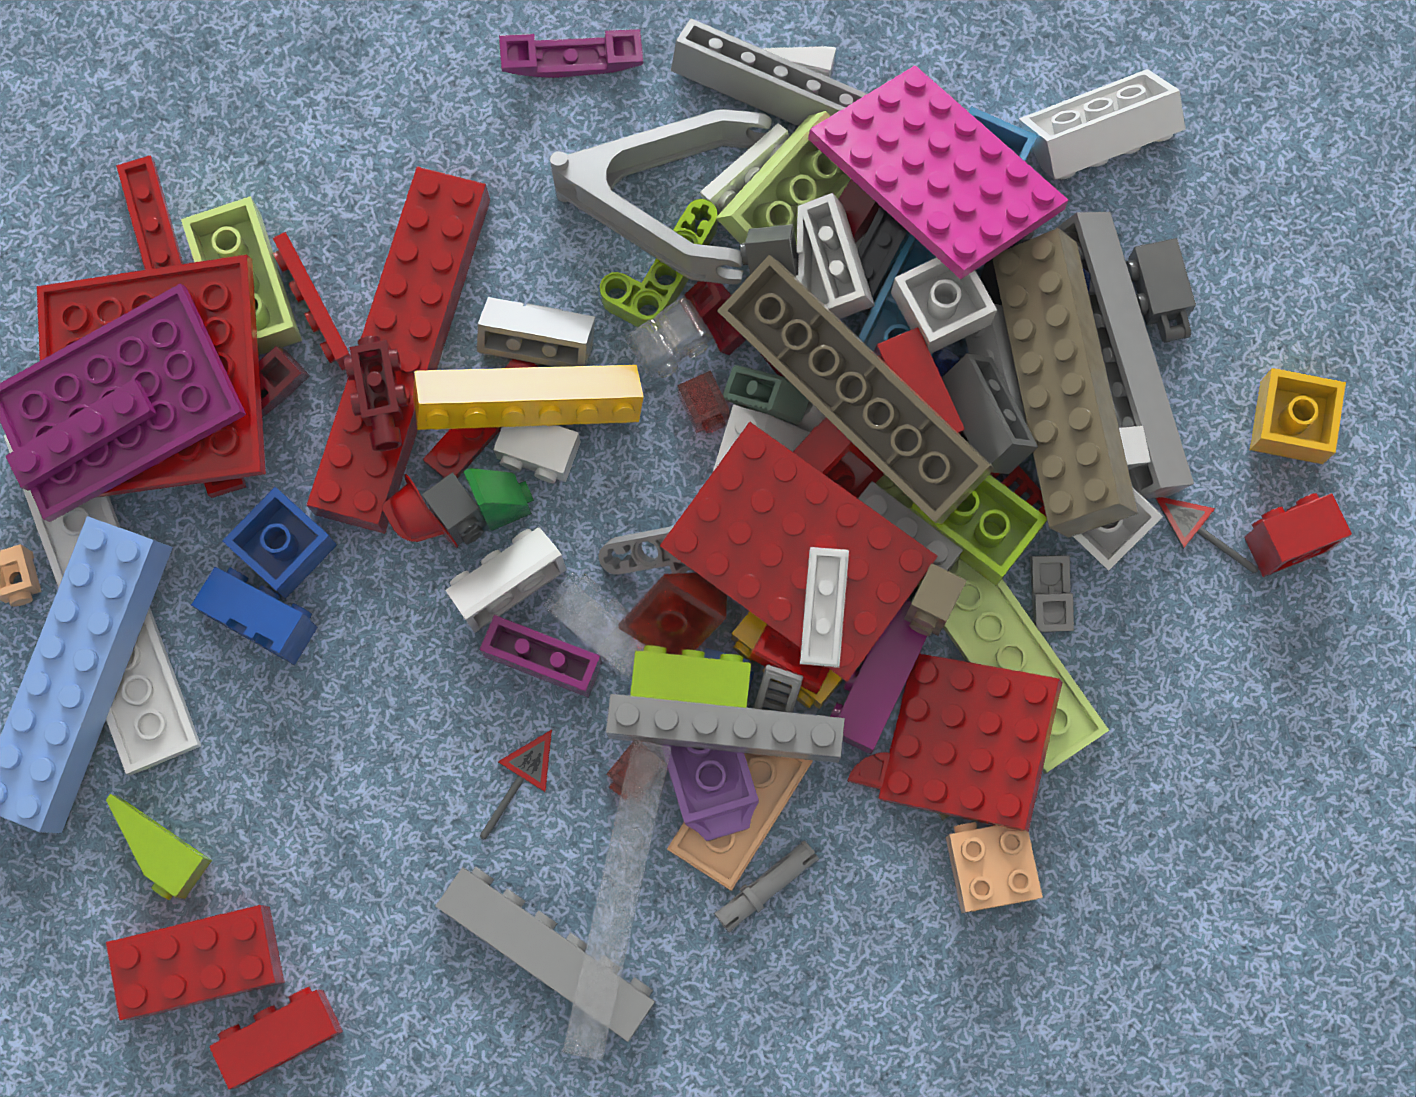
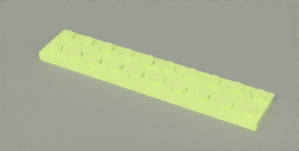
(997, 632)

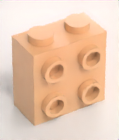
(992, 866)

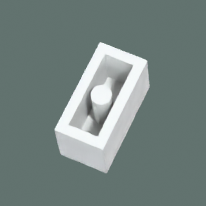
(538, 448)

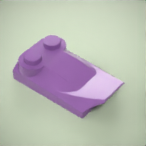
(713, 790)

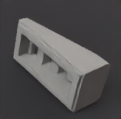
(782, 676)

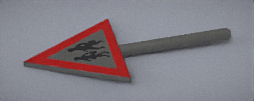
(1187, 521)
(530, 765)

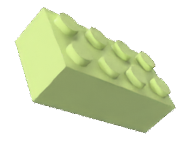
(788, 179)
(238, 231)

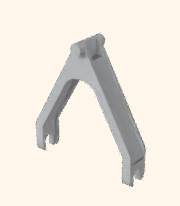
(591, 174)

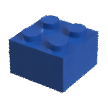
(280, 542)

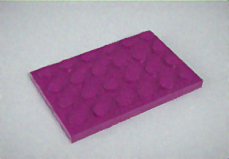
(155, 344)

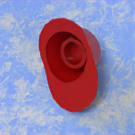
(411, 516)

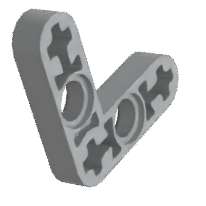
(638, 559)

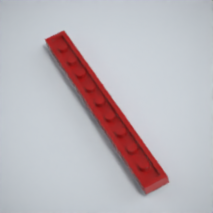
(157, 243)

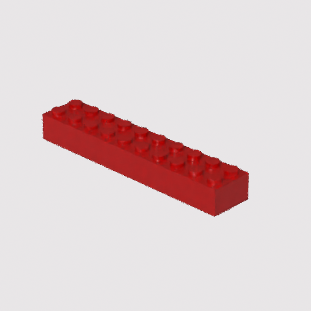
(414, 315)

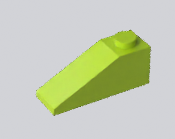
(159, 852)

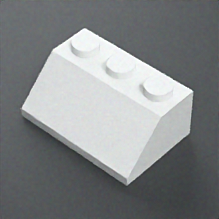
(506, 578)

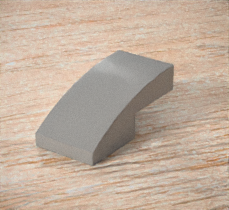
(1052, 593)

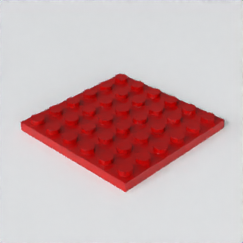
(226, 304)

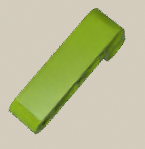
(650, 291)

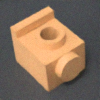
(13, 562)

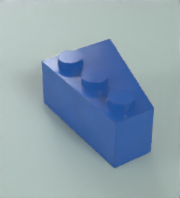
(255, 614)

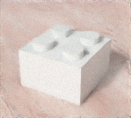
(942, 303)

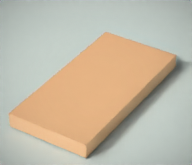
(729, 855)

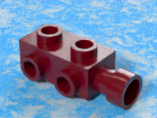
(377, 387)

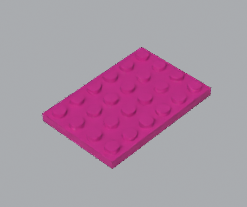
(938, 171)

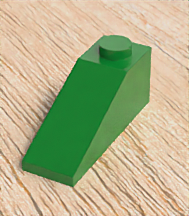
(499, 496)

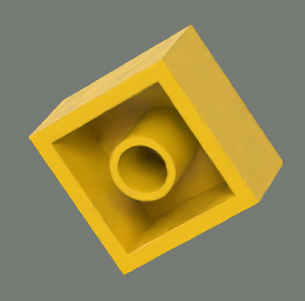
(1297, 416)

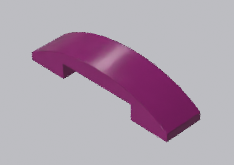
(571, 57)

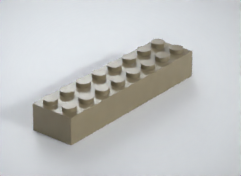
(1064, 385)
(855, 390)

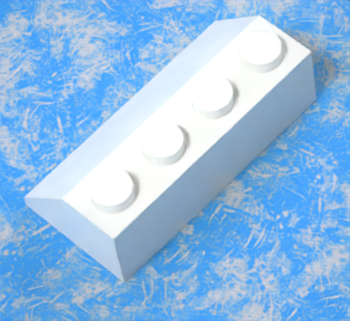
(1105, 124)

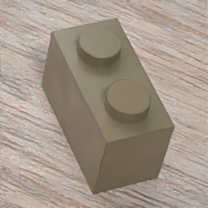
(934, 601)

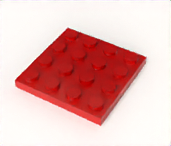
(971, 741)

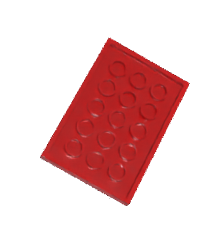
(755, 533)

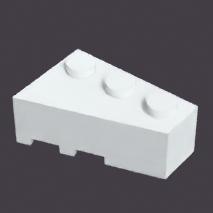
(829, 257)

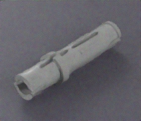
(760, 891)

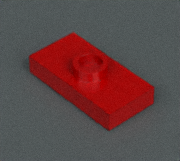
(781, 653)

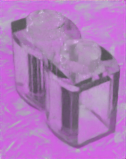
(669, 338)

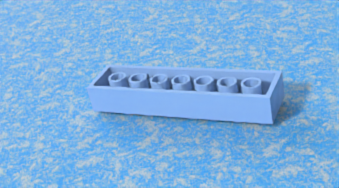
(76, 672)

